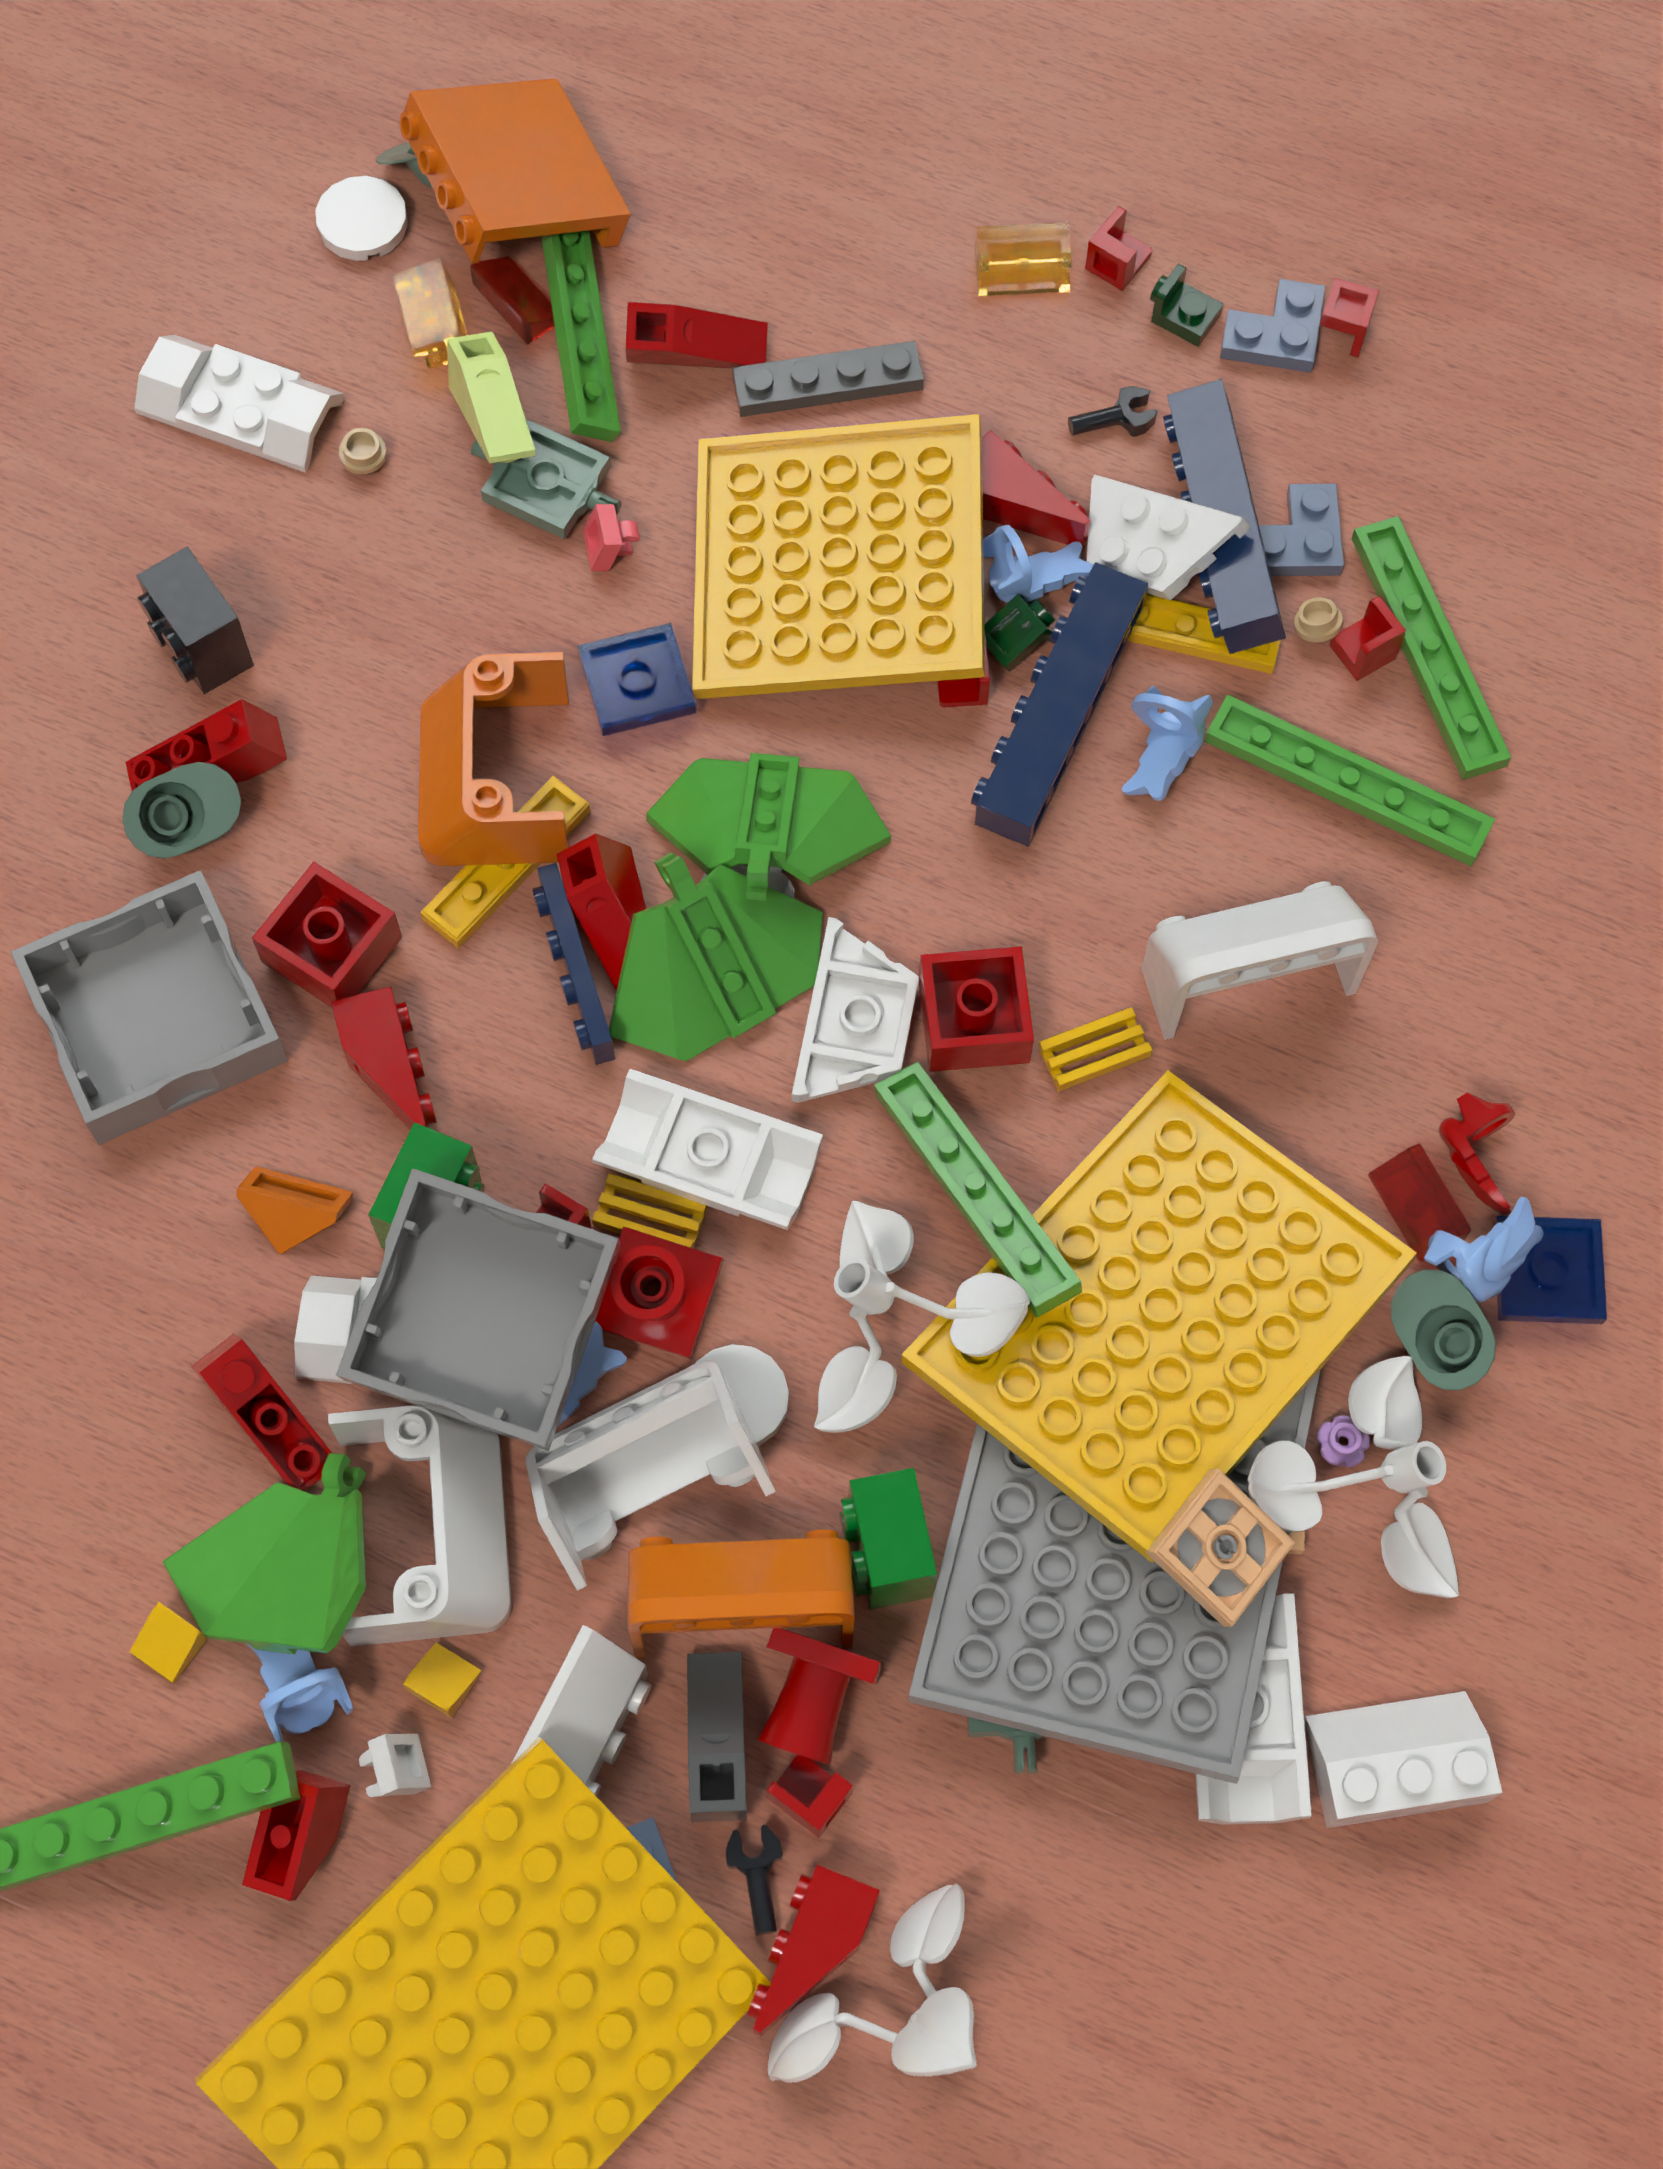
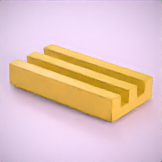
(1091, 1030)
(653, 1195)

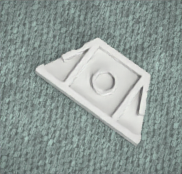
(1155, 535)
(854, 1018)

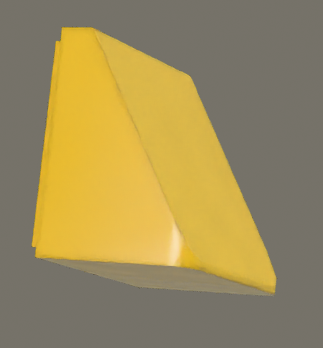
(167, 1643)
(442, 1679)

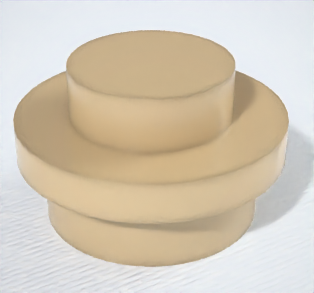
(362, 451)
(1318, 620)

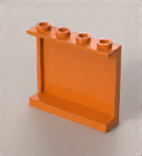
(511, 163)

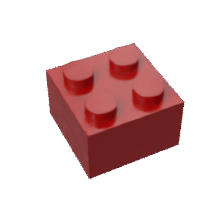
(327, 936)
(975, 1009)

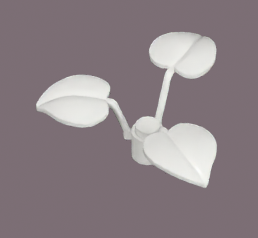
(876, 1244)
(1387, 1406)
(936, 2036)

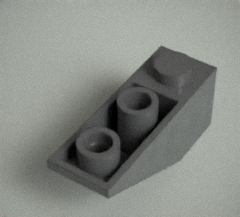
(716, 1737)

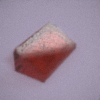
(513, 297)
(1418, 1199)

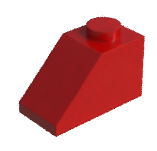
(296, 1837)

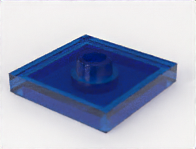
(637, 679)
(1559, 1277)

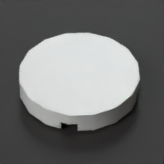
(361, 218)
(756, 1386)

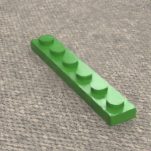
(581, 335)
(1432, 649)
(1349, 780)
(978, 1189)
(147, 1814)

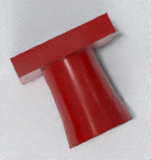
(678, 1311)
(813, 1694)

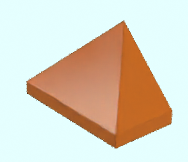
(290, 1206)

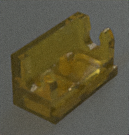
(1023, 258)
(429, 310)

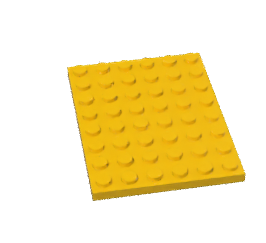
(1200, 1315)
(494, 2000)

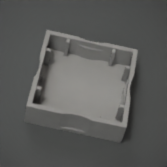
(149, 1007)
(480, 1310)

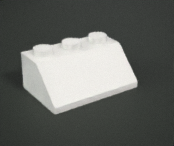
(590, 1705)
(1401, 1759)

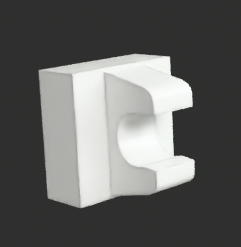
(397, 1765)

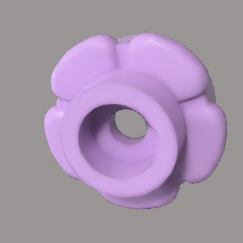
(1333, 1451)

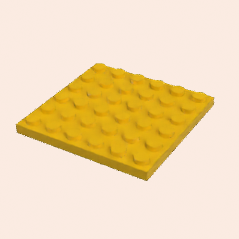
(839, 558)

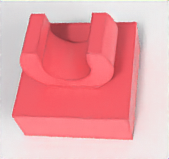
(607, 537)

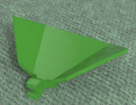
(768, 817)
(711, 962)
(280, 1566)

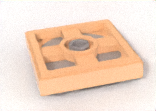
(1220, 1547)

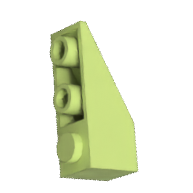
(488, 397)

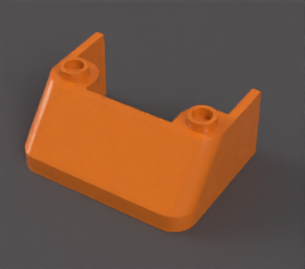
(475, 819)
(740, 1586)

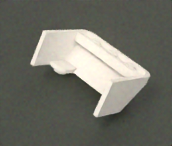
(1255, 945)
(638, 1456)
(471, 1576)

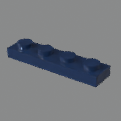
(578, 983)

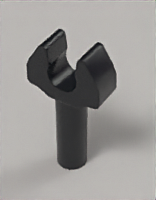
(1120, 414)
(757, 1877)

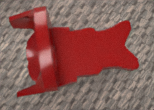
(1478, 1122)

